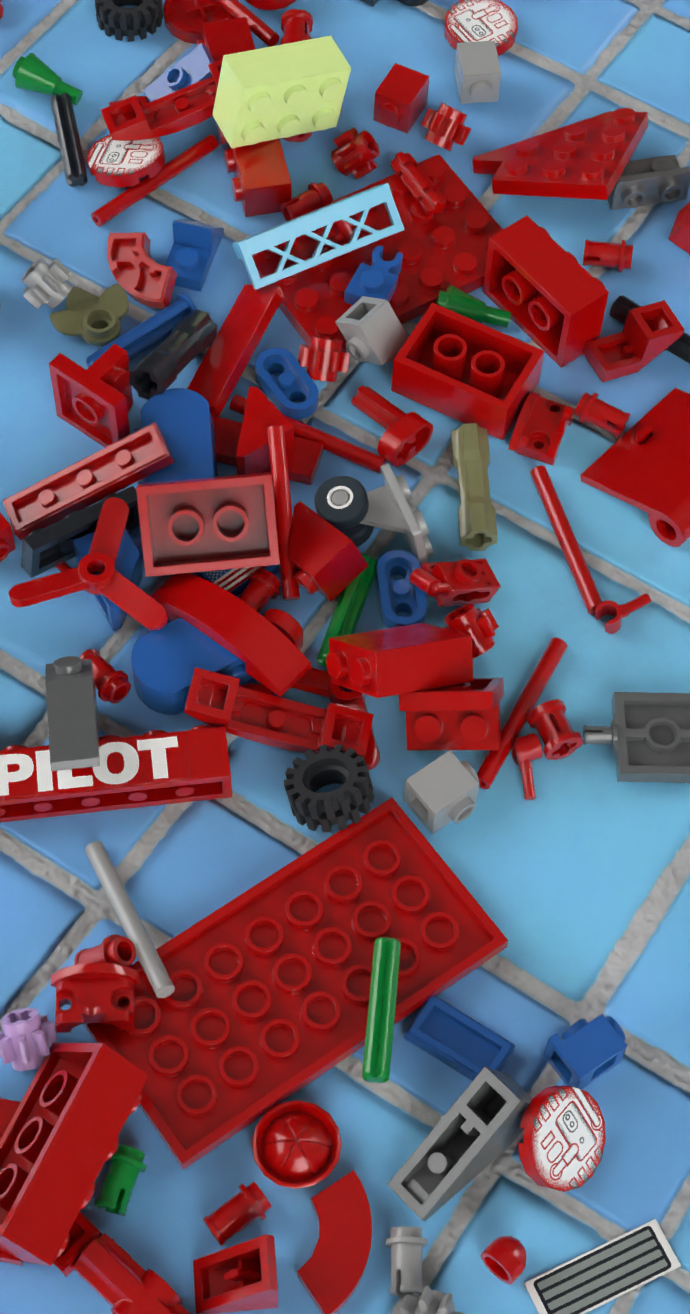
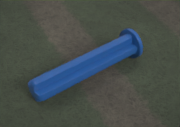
(150, 330)

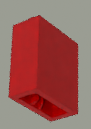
(400, 660)

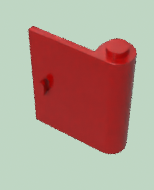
(652, 468)

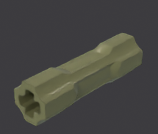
(476, 512)

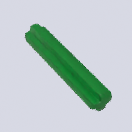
(349, 607)
(381, 1010)

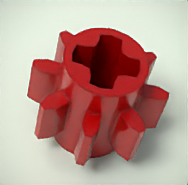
(445, 126)
(355, 153)
(324, 358)
(474, 623)

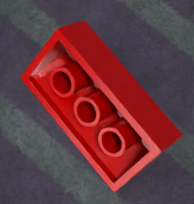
(60, 1145)

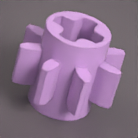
(26, 1038)

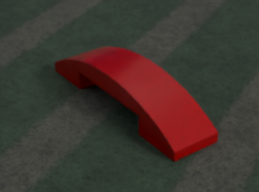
(165, 115)
(236, 627)
(273, 719)

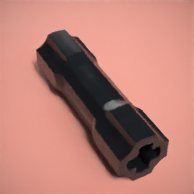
(162, 366)

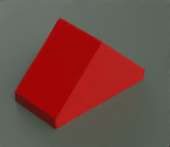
(253, 446)
(237, 1278)

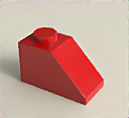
(322, 554)

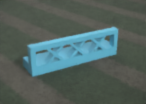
(314, 220)

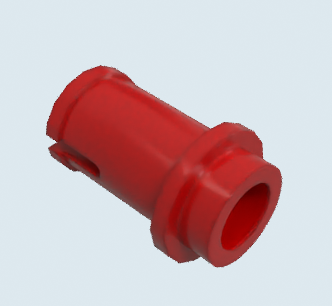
(311, 199)
(608, 254)
(601, 414)
(260, 589)
(111, 684)
(113, 950)
(237, 1213)

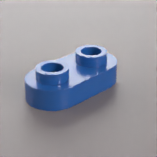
(290, 386)
(399, 594)

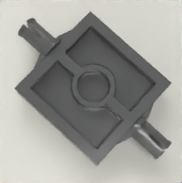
(647, 736)

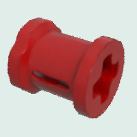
(554, 729)

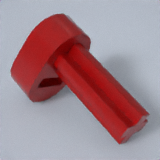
(404, 432)

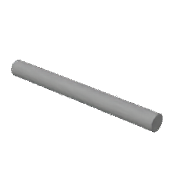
(129, 920)

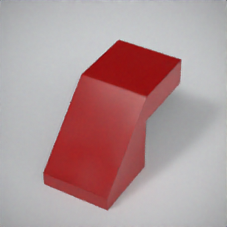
(643, 337)

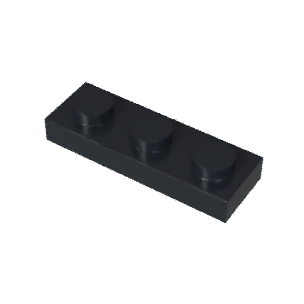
(54, 544)

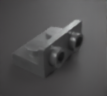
(650, 183)

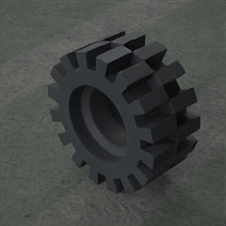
(129, 21)
(332, 806)

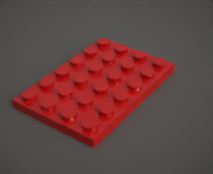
(434, 251)

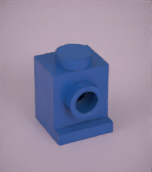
(586, 1050)

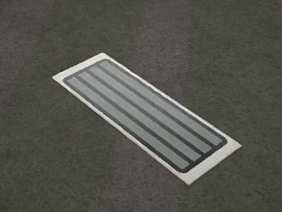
(604, 1272)

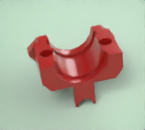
(540, 428)
(95, 995)

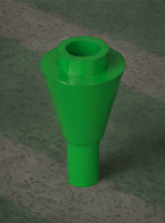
(36, 76)
(472, 308)

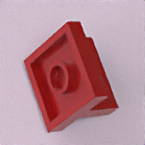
(94, 398)
(454, 716)

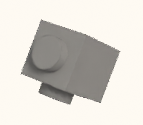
(477, 72)
(372, 331)
(442, 792)

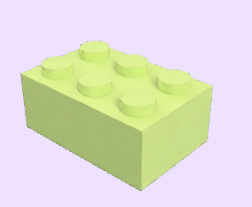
(280, 91)

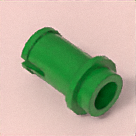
(120, 1180)

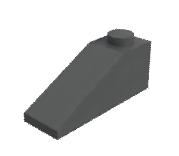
(72, 714)
(462, 1143)

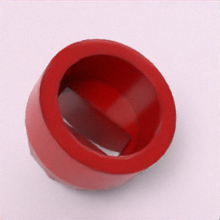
(505, 1258)

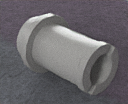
(406, 1260)

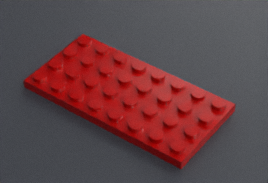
(284, 978)

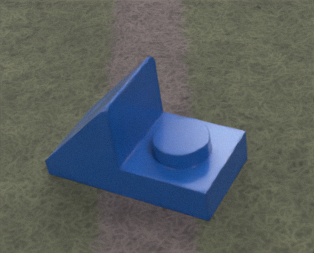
(193, 252)

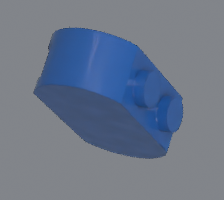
(188, 432)
(166, 662)

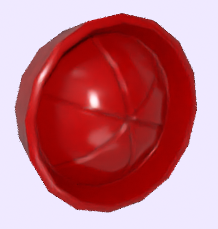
(296, 1144)

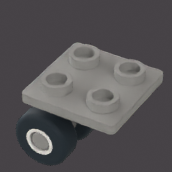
(356, 513)

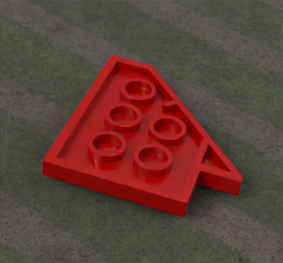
(569, 161)

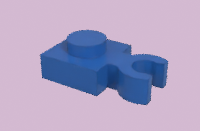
(375, 281)

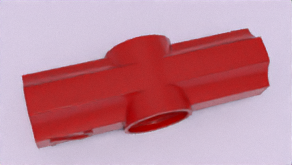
(124, 1281)

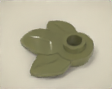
(92, 316)

